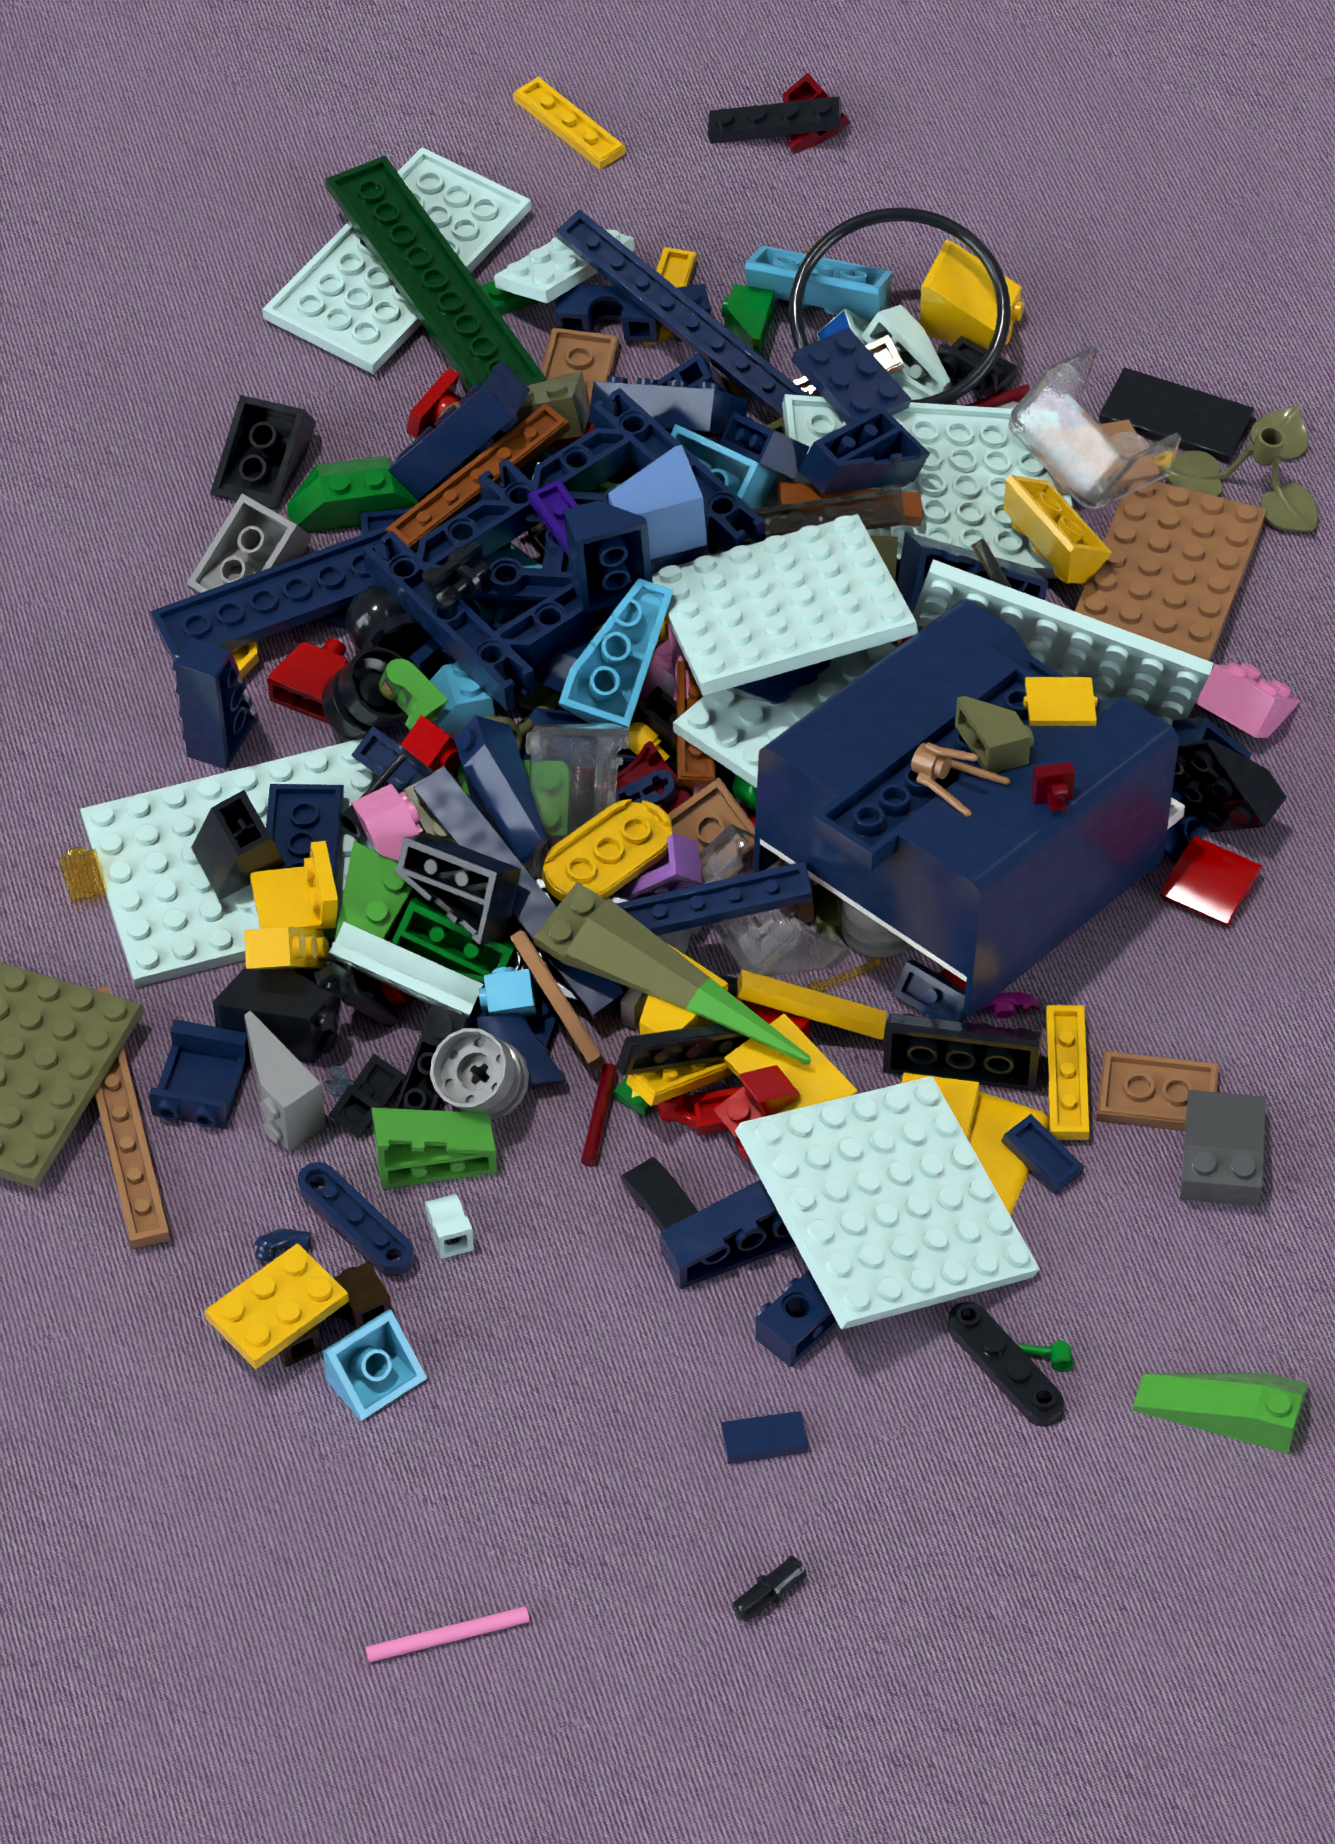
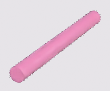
(447, 1634)

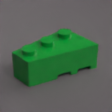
(435, 937)

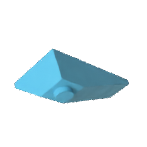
(613, 667)

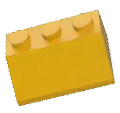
(1054, 529)

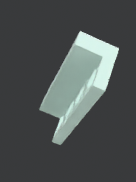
(404, 970)

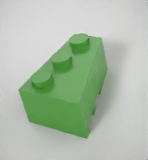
(373, 894)
(431, 1145)

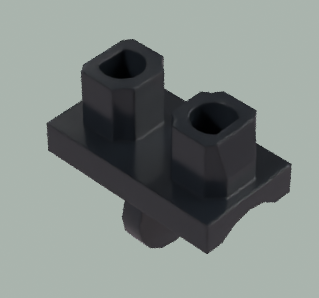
(457, 576)

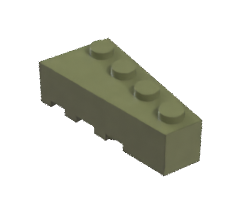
(563, 394)

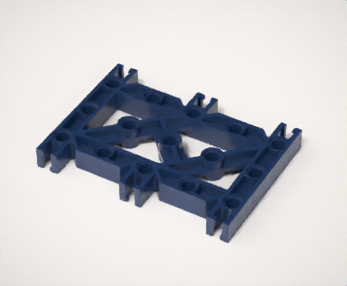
(504, 513)

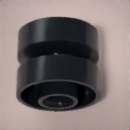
(354, 698)

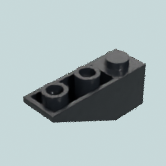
(418, 1088)

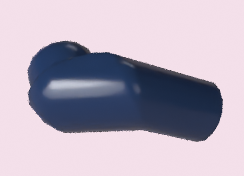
(278, 1239)

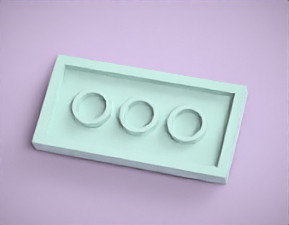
(549, 270)

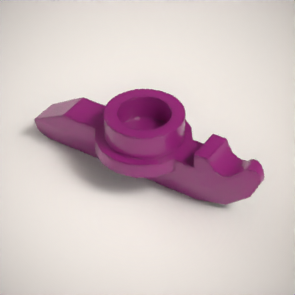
(1004, 1004)

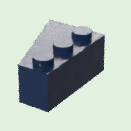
(864, 455)

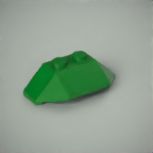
(341, 490)

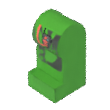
(411, 691)

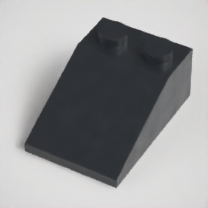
(263, 451)

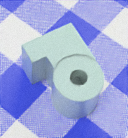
(448, 1222)

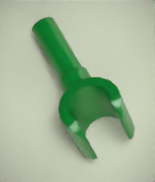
(1058, 1352)

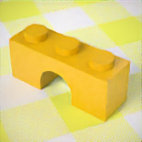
(285, 948)

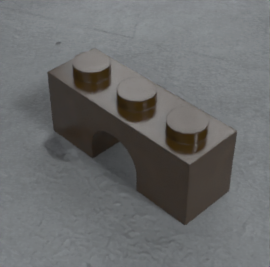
(366, 1301)

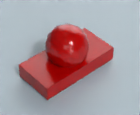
(433, 402)

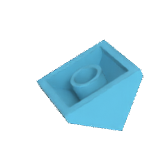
(372, 1365)

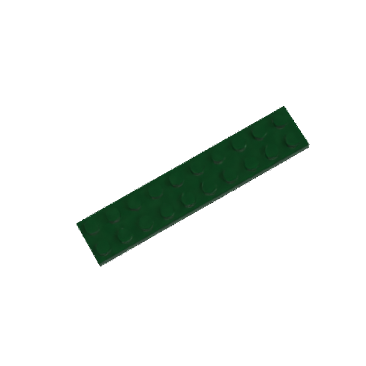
(429, 273)

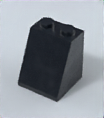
(286, 1004)

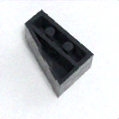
(462, 882)

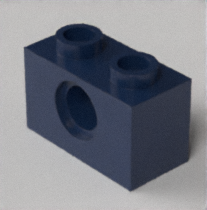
(792, 1336)

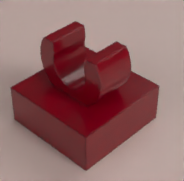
(1053, 785)

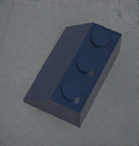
(605, 553)

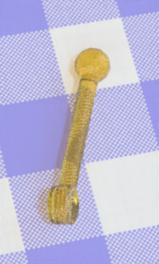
(873, 964)

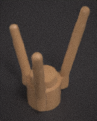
(935, 762)

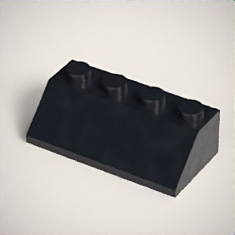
(962, 1051)

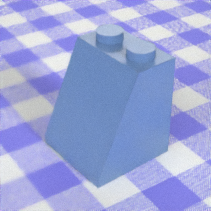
(668, 500)

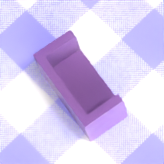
(675, 871)

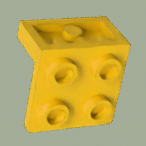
(297, 895)

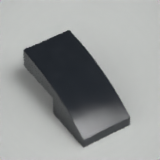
(370, 1090)
(658, 1193)

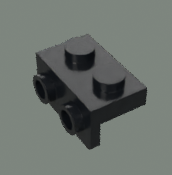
(965, 356)

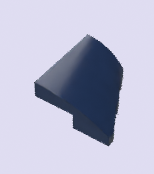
(517, 1031)

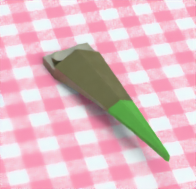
(614, 945)

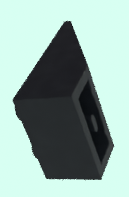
(1226, 786)

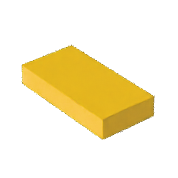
(677, 266)

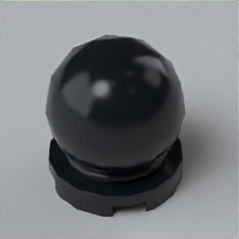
(379, 621)

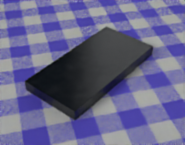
(1166, 408)

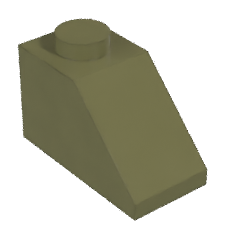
(993, 734)

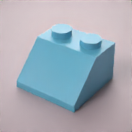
(465, 698)

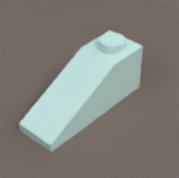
(912, 345)

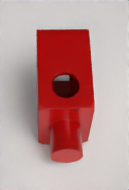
(302, 676)

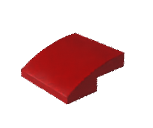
(1210, 881)

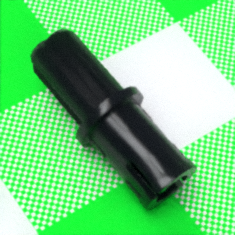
(769, 1589)

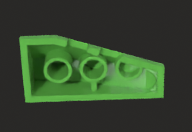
(1236, 1405)

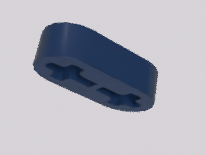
(646, 789)

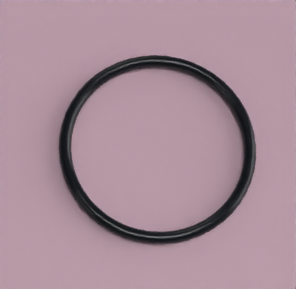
(939, 222)

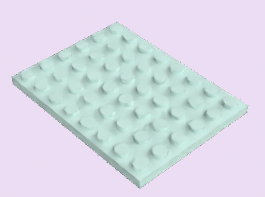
(960, 479)
(158, 889)

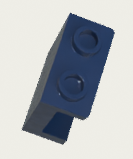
(201, 1074)

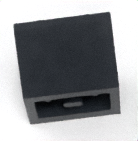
(234, 845)

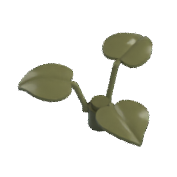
(1273, 438)

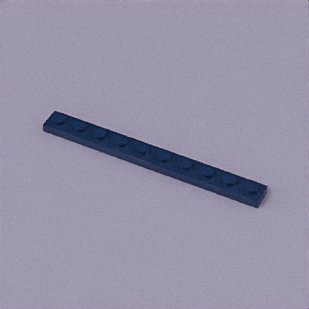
(677, 312)

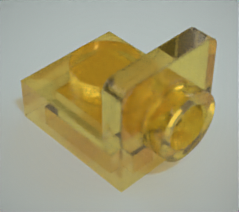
(82, 874)

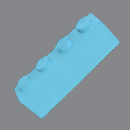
(830, 286)

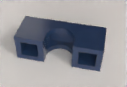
(590, 304)

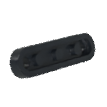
(1005, 1364)

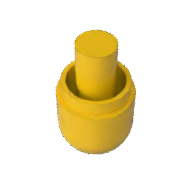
(641, 734)

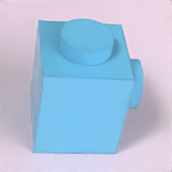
(508, 992)

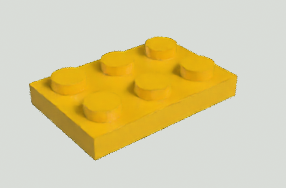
(276, 1306)

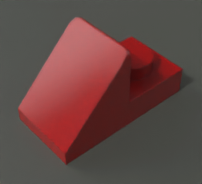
(763, 1094)

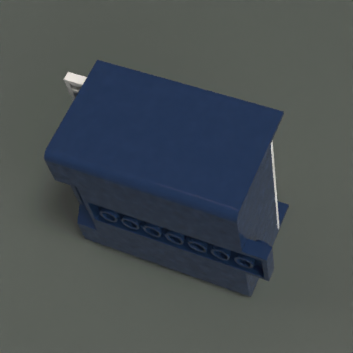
(981, 888)

